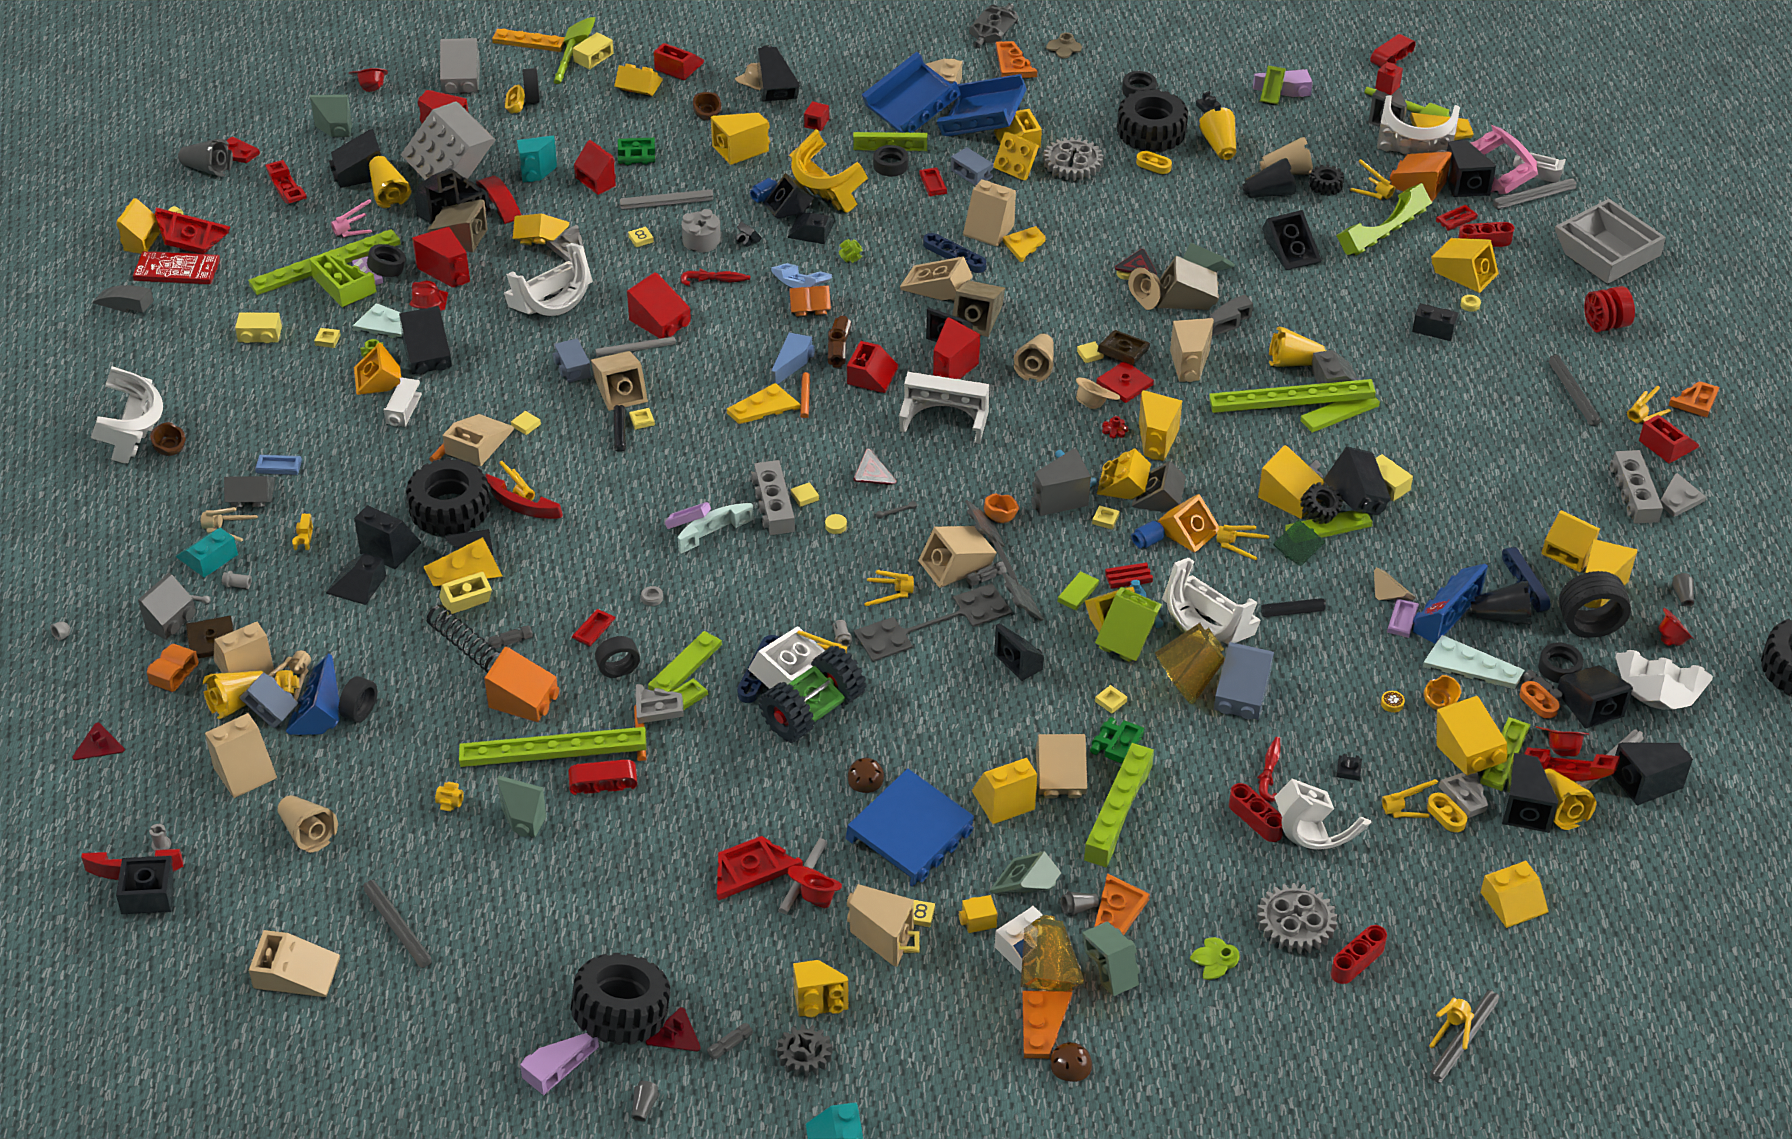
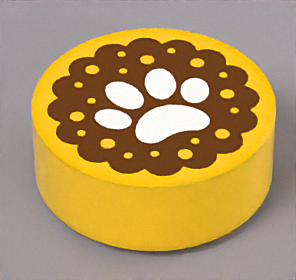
(1392, 701)

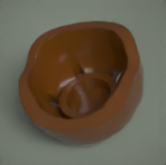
(704, 100)
(167, 446)
(865, 770)
(1068, 1055)

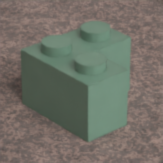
(1114, 957)

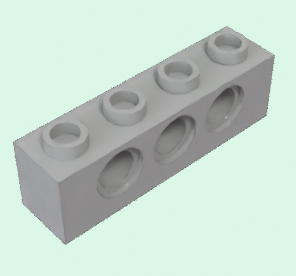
(1636, 486)
(774, 497)

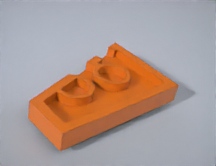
(1012, 60)
(1120, 904)
(1042, 1020)

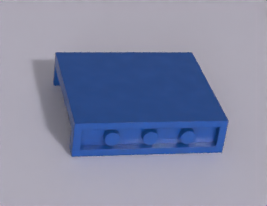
(910, 95)
(984, 105)
(912, 825)

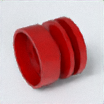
(1609, 309)

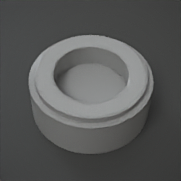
(652, 596)

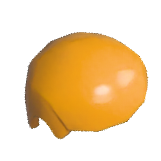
(1442, 689)

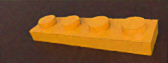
(528, 40)

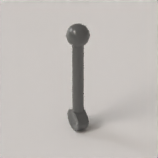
(911, 505)

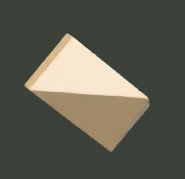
(1388, 588)

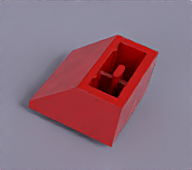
(676, 61)
(595, 168)
(871, 367)
(1666, 439)

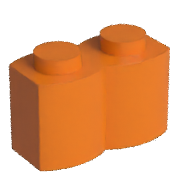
(810, 299)
(172, 667)

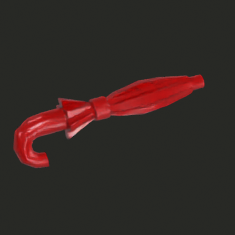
(726, 276)
(1265, 777)

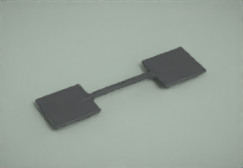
(1022, 596)
(888, 638)

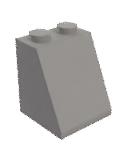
(459, 65)

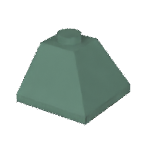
(332, 114)
(1206, 258)
(522, 805)
(1027, 874)

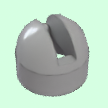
(61, 629)

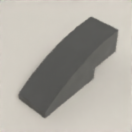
(125, 298)
(1230, 314)

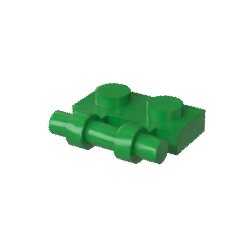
(636, 146)
(1123, 738)

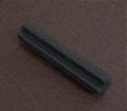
(619, 428)
(1293, 607)

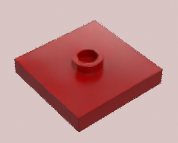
(1125, 381)

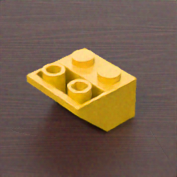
(637, 80)
(1024, 126)
(137, 227)
(1125, 476)
(1570, 541)
(819, 989)

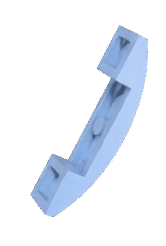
(790, 276)

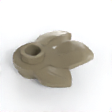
(1064, 45)

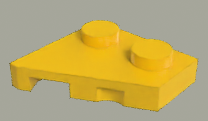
(1024, 242)

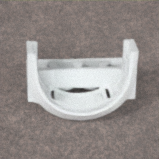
(1403, 138)
(529, 295)
(928, 391)
(133, 425)
(1233, 620)

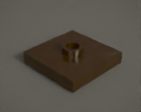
(1123, 347)
(203, 634)

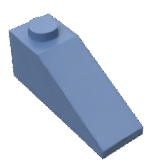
(792, 356)

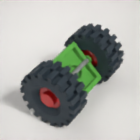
(797, 706)

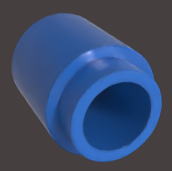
(761, 190)
(1148, 534)

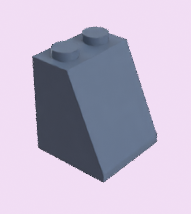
(1243, 681)

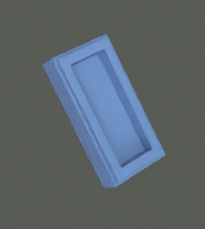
(278, 464)

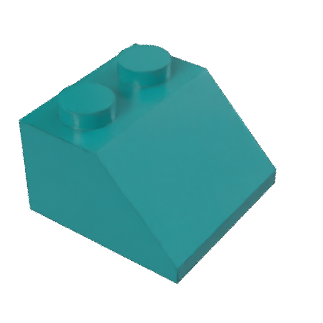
(536, 157)
(209, 552)
(836, 1123)

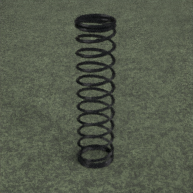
(442, 619)

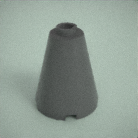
(207, 156)

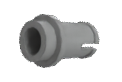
(236, 580)
(841, 632)
(159, 837)

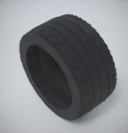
(1592, 587)

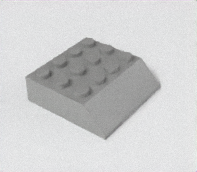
(448, 141)
(1609, 240)

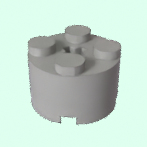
(701, 231)

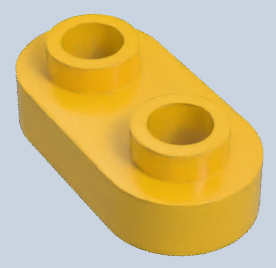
(515, 99)
(1154, 162)
(1449, 812)

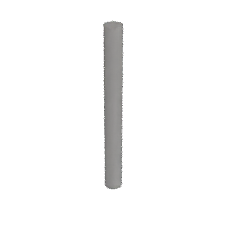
(635, 346)
(796, 887)

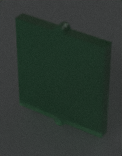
(1299, 543)

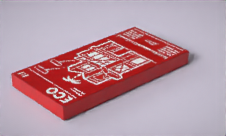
(176, 267)

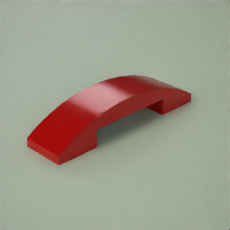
(284, 183)
(501, 198)
(543, 509)
(1576, 769)
(101, 866)

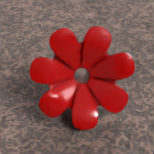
(1115, 427)

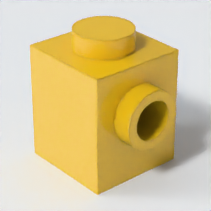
(978, 914)

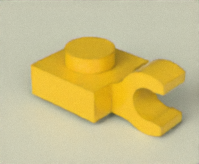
(304, 531)

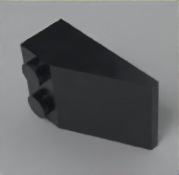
(1291, 240)

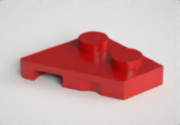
(242, 151)

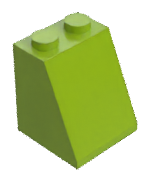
(1128, 624)

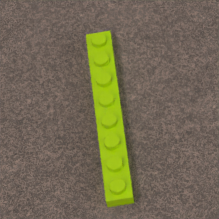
(302, 269)
(1292, 395)
(552, 746)

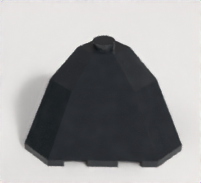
(445, 190)

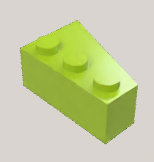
(341, 280)

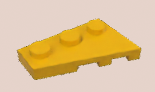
(1463, 127)
(763, 403)
(463, 563)

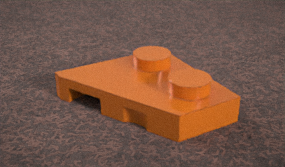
(1696, 399)

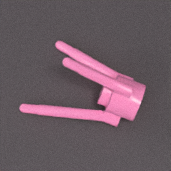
(342, 225)

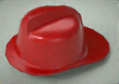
(370, 79)
(426, 295)
(1672, 630)
(1565, 742)
(814, 885)

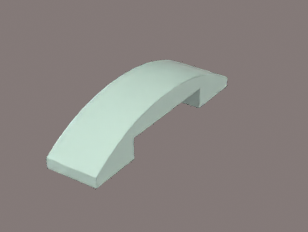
(735, 514)

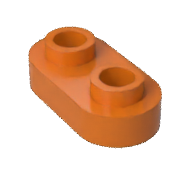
(1540, 701)

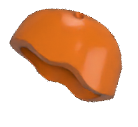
(1000, 507)

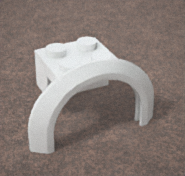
(1302, 817)

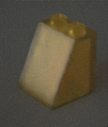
(1192, 660)
(1049, 957)

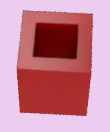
(1389, 78)
(816, 116)

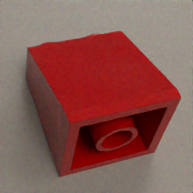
(432, 100)
(442, 257)
(657, 307)
(955, 350)

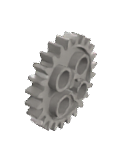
(1086, 160)
(1296, 918)

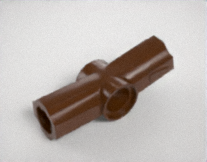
(837, 341)

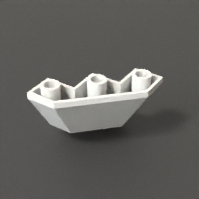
(1661, 682)

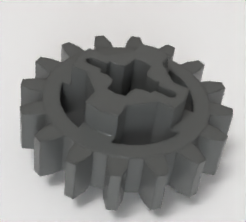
(804, 1047)

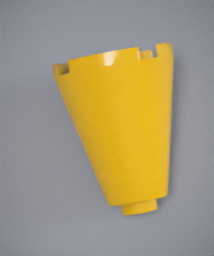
(1220, 132)
(387, 183)
(1292, 349)
(225, 689)
(1574, 801)

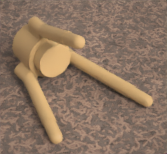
(212, 519)
(297, 664)

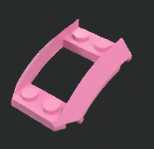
(1517, 176)

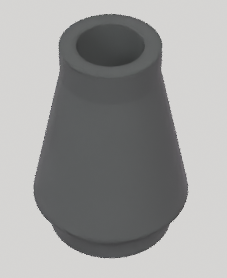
(1684, 588)
(1076, 902)
(644, 1098)

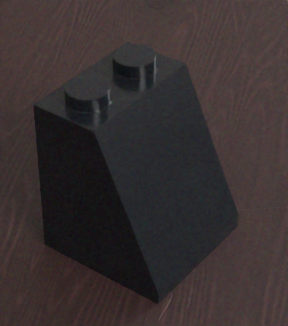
(775, 76)
(352, 160)
(1469, 170)
(425, 340)
(1359, 481)
(384, 536)
(1595, 695)
(1651, 769)
(1529, 795)

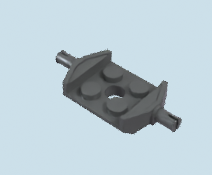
(993, 24)

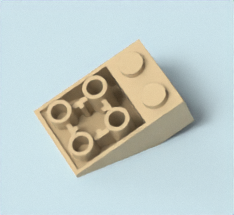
(475, 438)
(292, 965)

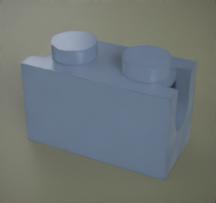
(971, 166)
(572, 360)
(268, 700)

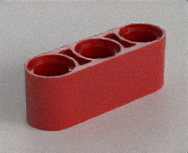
(1392, 50)
(1498, 232)
(602, 776)
(1256, 812)
(1358, 954)

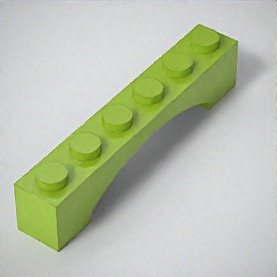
(1410, 202)
(1111, 818)

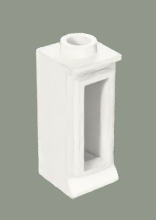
(1548, 168)
(402, 402)

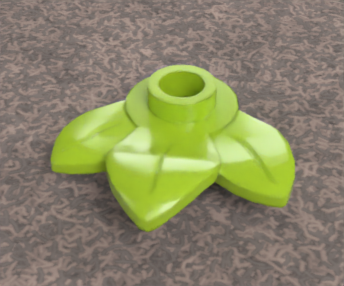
(1214, 958)

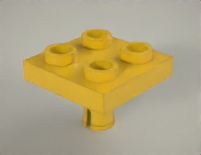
(1015, 156)

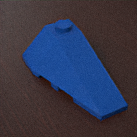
(319, 702)

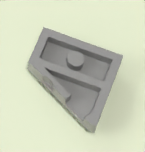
(566, 237)
(1680, 496)
(657, 704)
(1465, 793)

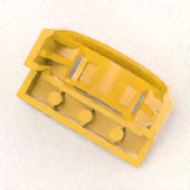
(833, 188)

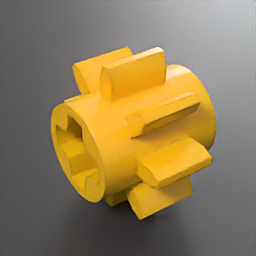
(287, 681)
(449, 796)

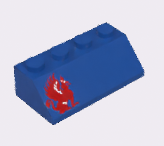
(1450, 603)

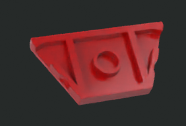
(189, 232)
(751, 865)

